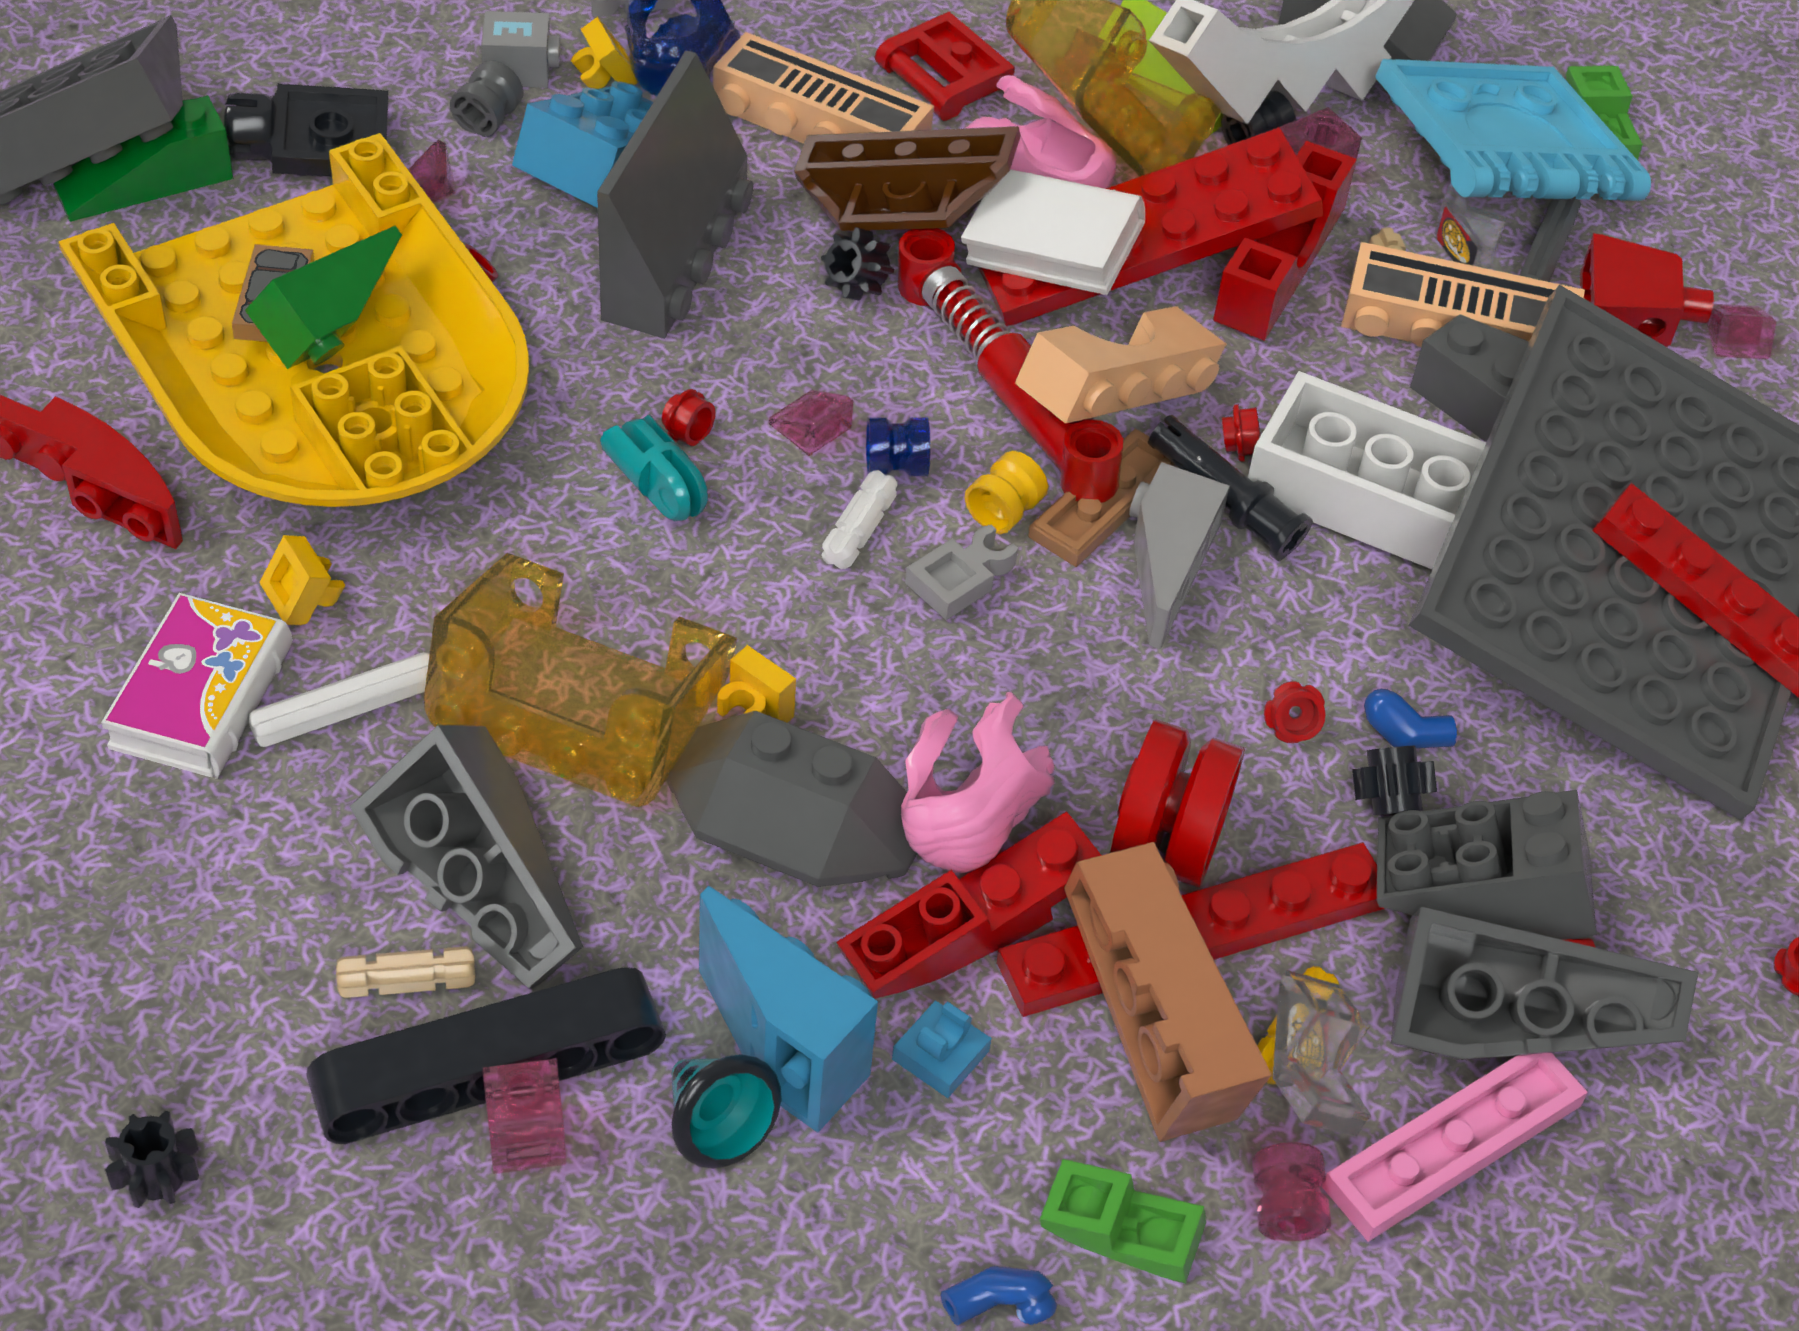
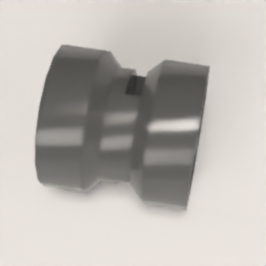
(486, 98)

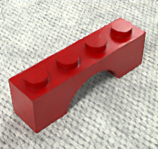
(1268, 270)

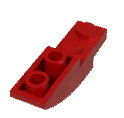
(101, 467)
(967, 917)

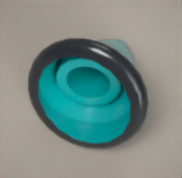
(741, 1110)

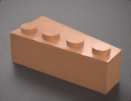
(1164, 993)

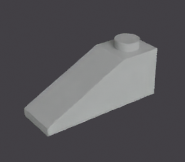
(1171, 539)

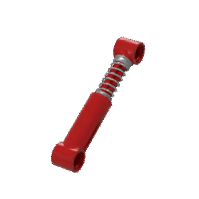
(1083, 450)

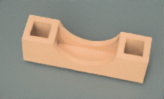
(1091, 377)

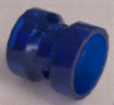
(898, 445)

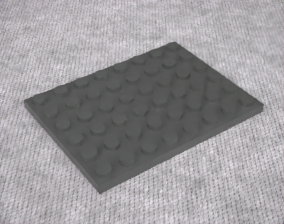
(1572, 618)

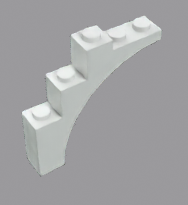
(1241, 65)

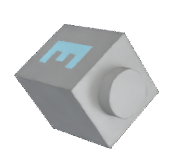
(522, 44)

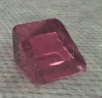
(1741, 331)
(814, 419)

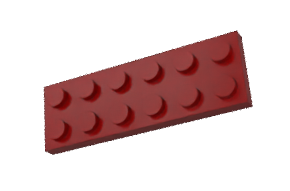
(1189, 215)

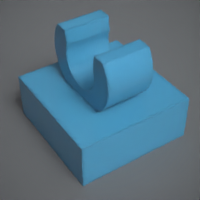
(942, 1047)

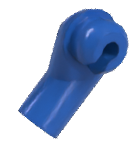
(1404, 726)
(1001, 1286)

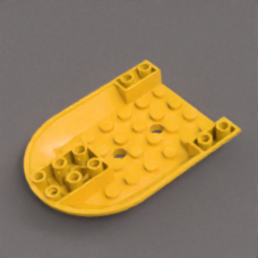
(422, 373)

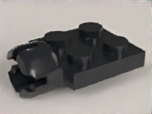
(302, 125)

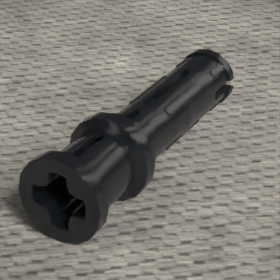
(1249, 502)

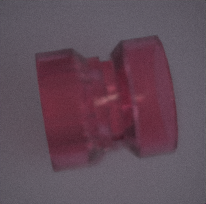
(1290, 1186)

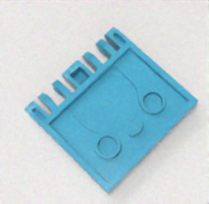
(1513, 131)

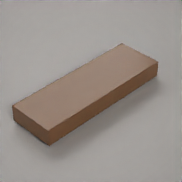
(1078, 528)

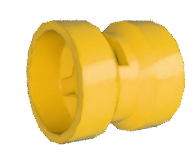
(1003, 495)

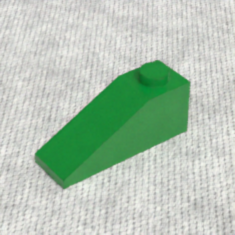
(176, 162)
(317, 303)

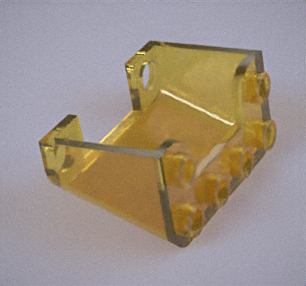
(1090, 60)
(564, 697)

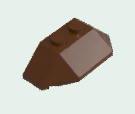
(904, 175)

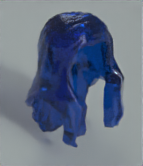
(655, 58)

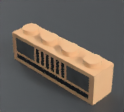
(806, 96)
(1417, 294)

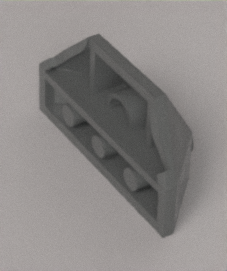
(792, 801)

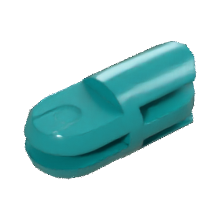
(657, 467)

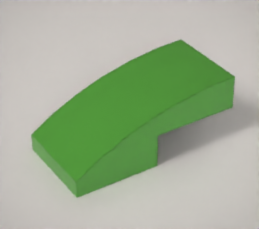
(1609, 98)
(1108, 1217)

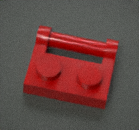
(952, 52)

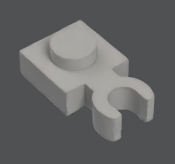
(956, 576)

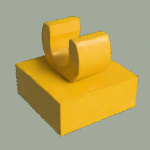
(603, 58)
(299, 581)
(758, 686)

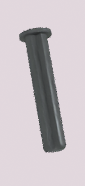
(1551, 239)

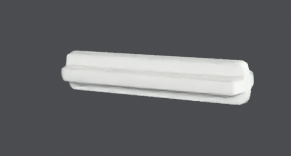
(339, 700)

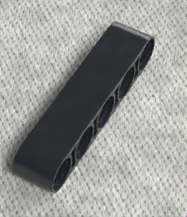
(441, 1063)

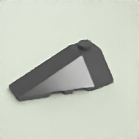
(468, 835)
(1512, 992)

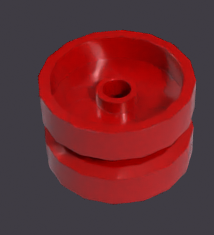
(1168, 800)

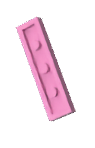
(1452, 1141)

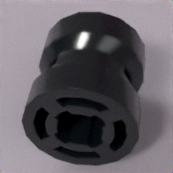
(1271, 114)

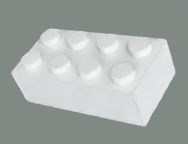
(1365, 468)

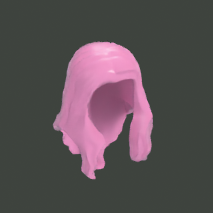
(1057, 142)
(972, 823)

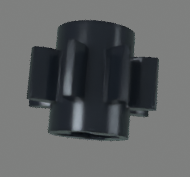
(857, 264)
(1394, 780)
(151, 1158)

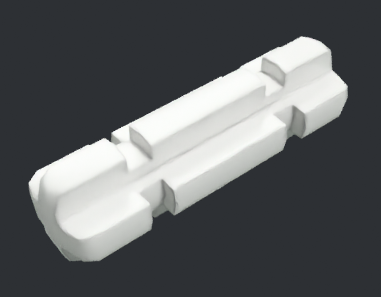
(859, 519)

